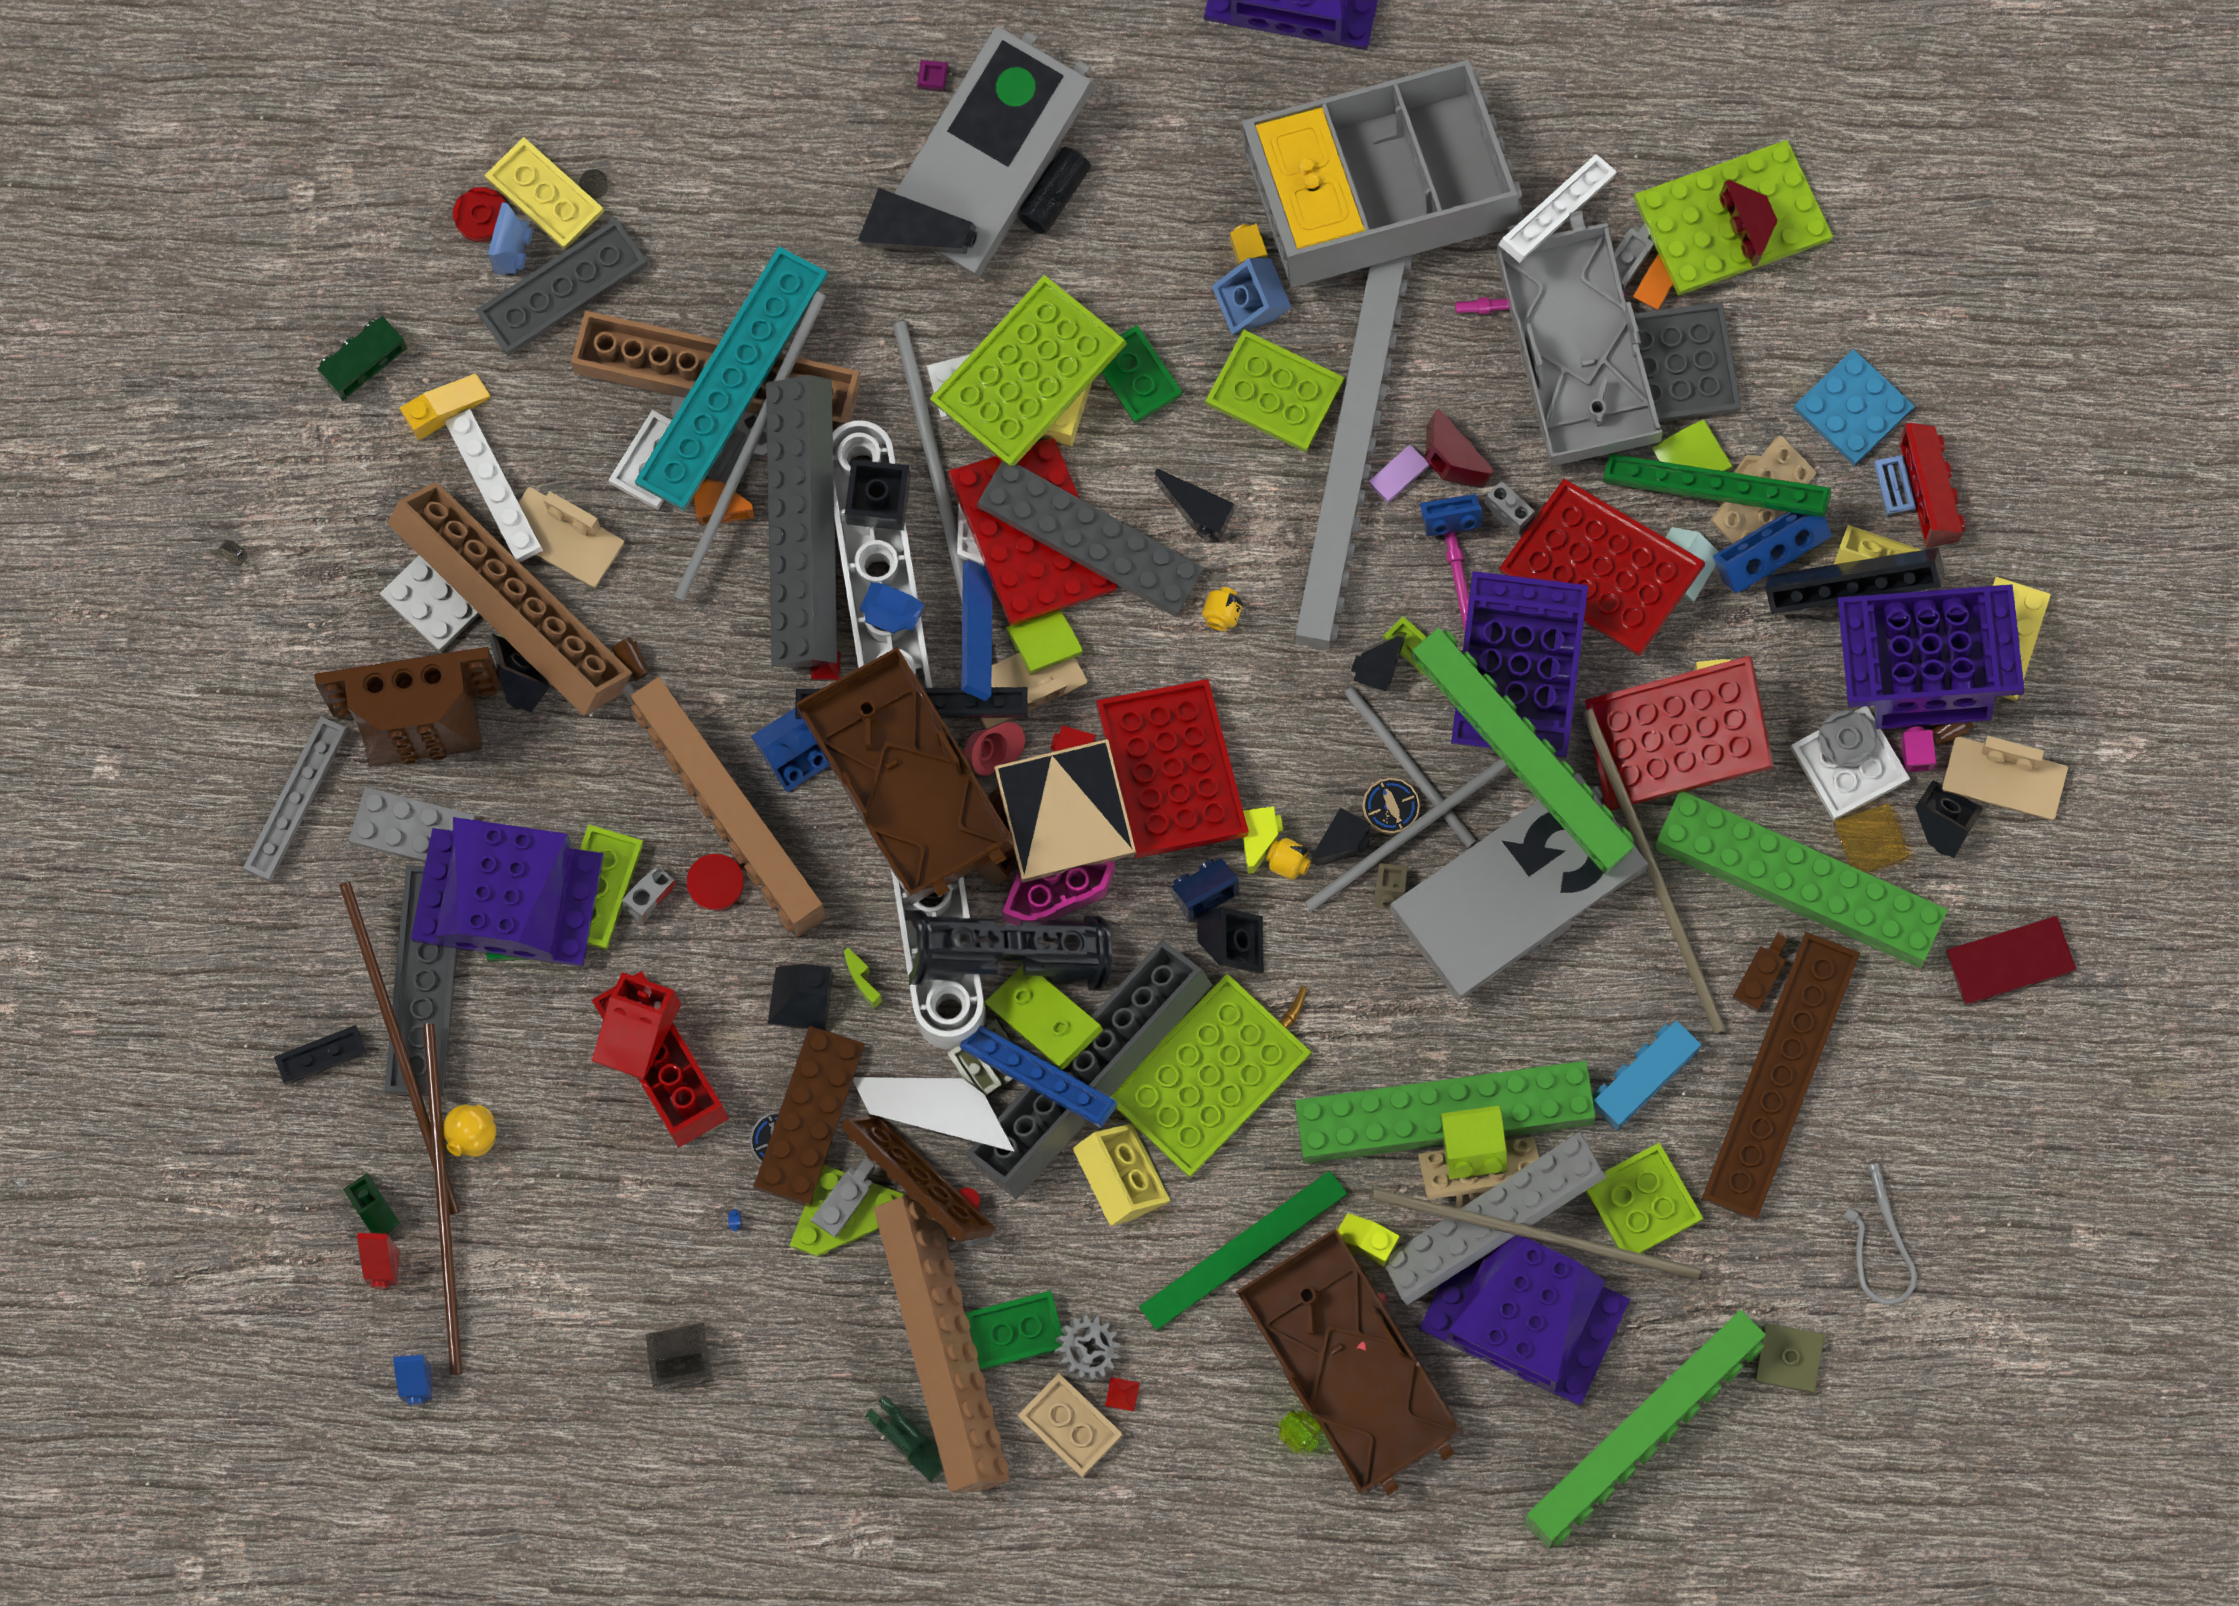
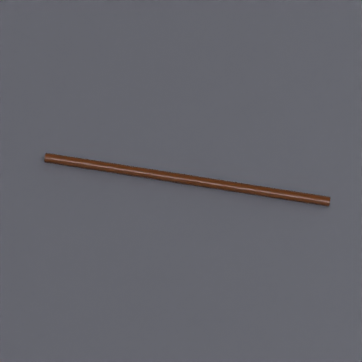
(393, 1028)
(442, 1199)

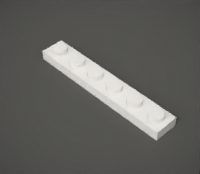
(1556, 208)
(493, 486)

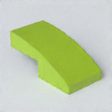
(858, 972)

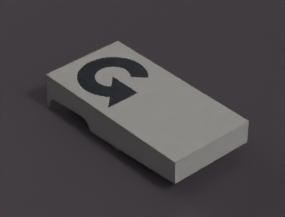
(1506, 898)

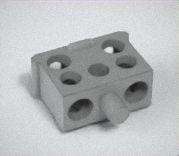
(1509, 509)

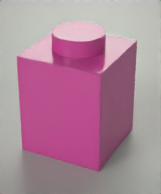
(1918, 750)

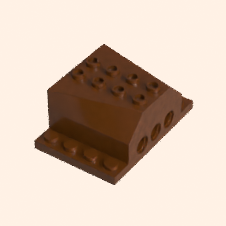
(414, 704)

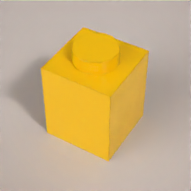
(1247, 243)

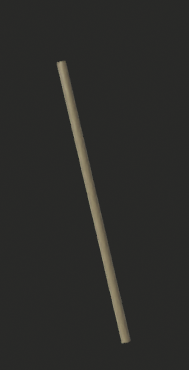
(1653, 871)
(1534, 1233)

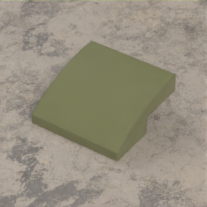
(978, 1073)

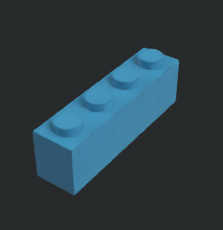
(1646, 1075)

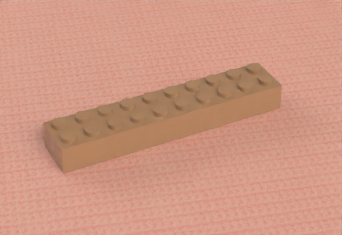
(673, 360)
(509, 598)
(729, 808)
(942, 1347)

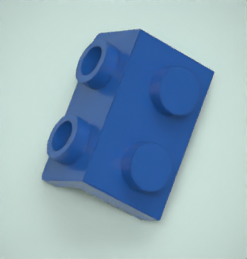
(1451, 515)

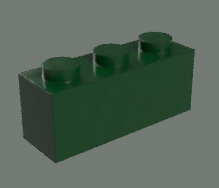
(361, 357)

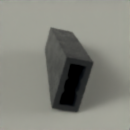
(910, 225)

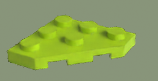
(817, 1242)

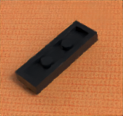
(320, 1055)

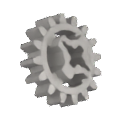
(1075, 1345)

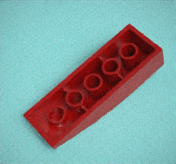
(677, 1086)

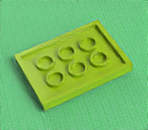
(1274, 391)

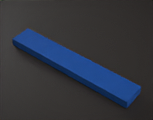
(976, 631)
(1039, 1076)

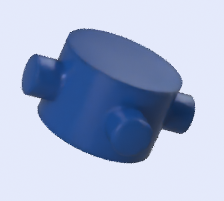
(734, 1219)

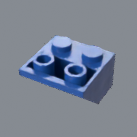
(790, 750)

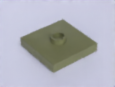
(1790, 1358)

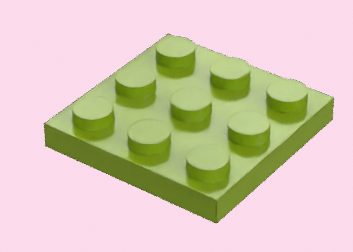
(1643, 1201)

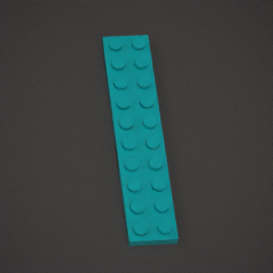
(731, 378)

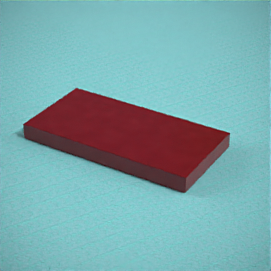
(2010, 960)

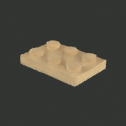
(1070, 1425)

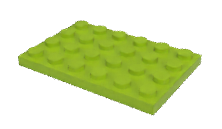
(1696, 231)
(1028, 371)
(1209, 1075)

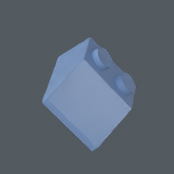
(1251, 295)

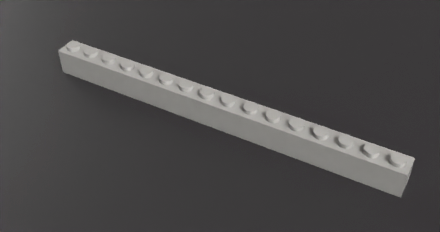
(1350, 453)

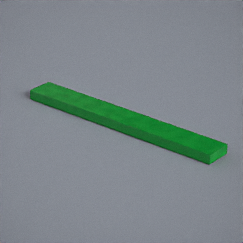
(1717, 485)
(1242, 1251)

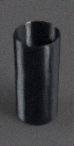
(1059, 185)

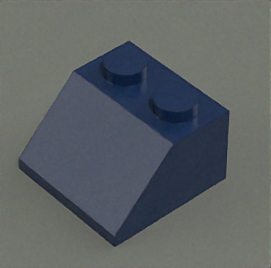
(1205, 889)

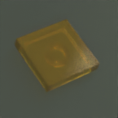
(1871, 839)

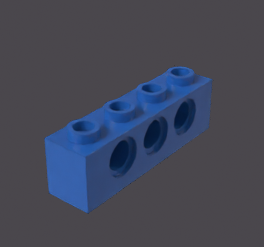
(1758, 545)

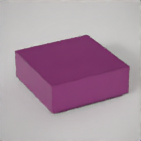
(932, 75)

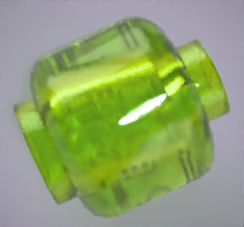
(1299, 1432)

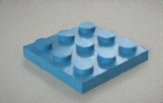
(1853, 407)

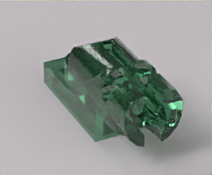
(907, 1439)

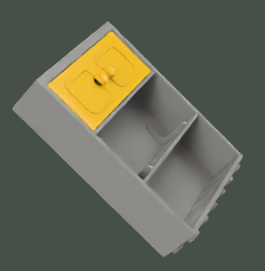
(1381, 173)

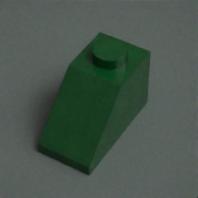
(371, 1205)

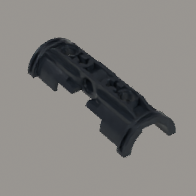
(944, 960)

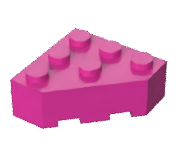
(1057, 894)

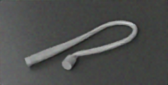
(1852, 1216)

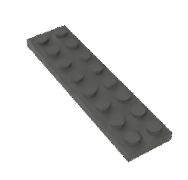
(1090, 537)
(420, 995)

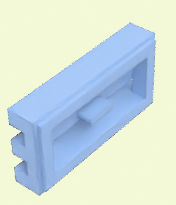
(1899, 508)

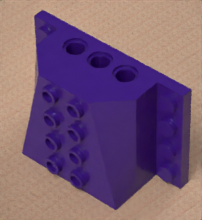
(1325, 21)
(1530, 645)
(1931, 654)
(507, 892)
(1529, 1316)

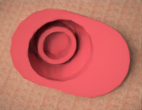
(994, 747)

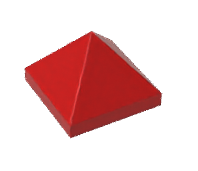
(827, 671)
(1122, 1394)

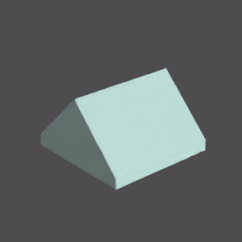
(1700, 547)

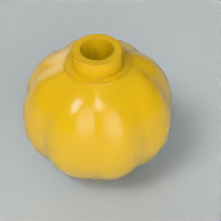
(469, 1130)

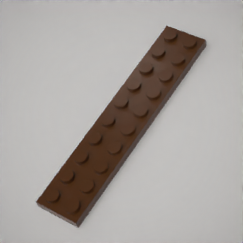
(1780, 1076)

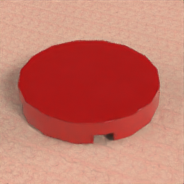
(477, 213)
(715, 882)

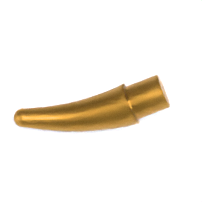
(1293, 1012)

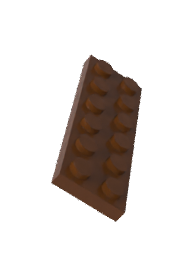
(809, 1116)
(917, 1177)

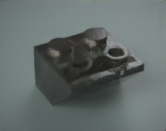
(679, 1357)

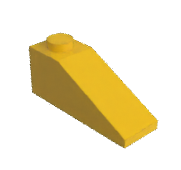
(432, 408)

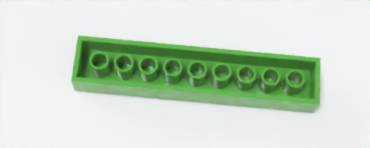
(1522, 750)
(1800, 879)
(1411, 1114)
(1646, 1427)

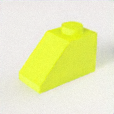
(1263, 831)
(1368, 1238)

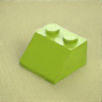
(1474, 1142)

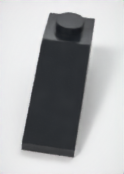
(1201, 509)

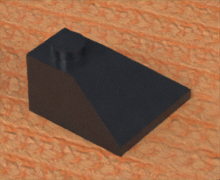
(519, 679)
(1946, 818)
(1232, 938)
(801, 996)

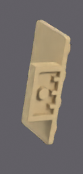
(1777, 462)
(570, 536)
(1042, 685)
(2005, 776)
(1436, 1178)

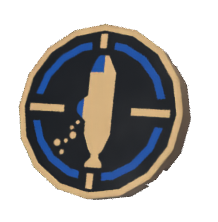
(1390, 806)

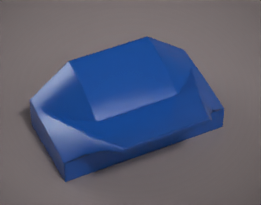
(891, 608)

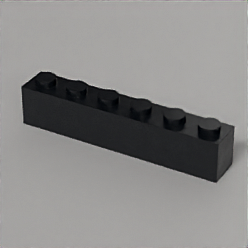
(1857, 578)

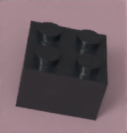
(877, 494)

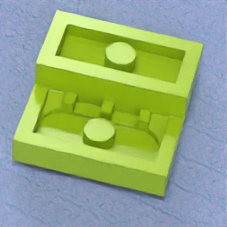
(1694, 447)
(1044, 641)

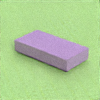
(1398, 474)

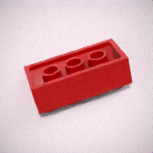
(1931, 485)

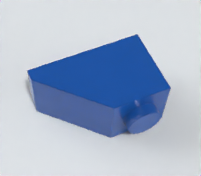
(413, 1379)

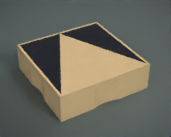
(1065, 810)

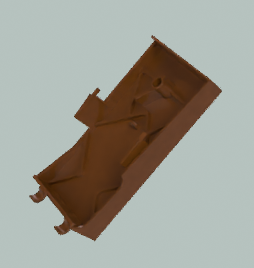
(905, 776)
(1369, 1402)

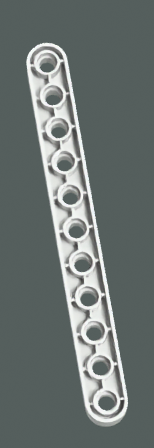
(859, 549)

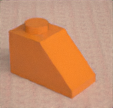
(707, 498)

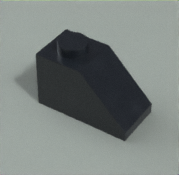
(1379, 662)
(1342, 839)

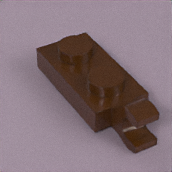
(1761, 974)

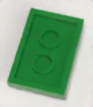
(1140, 378)
(1015, 1330)

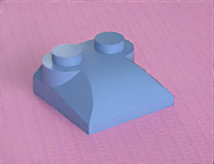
(509, 242)

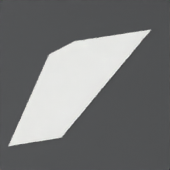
(934, 1104)

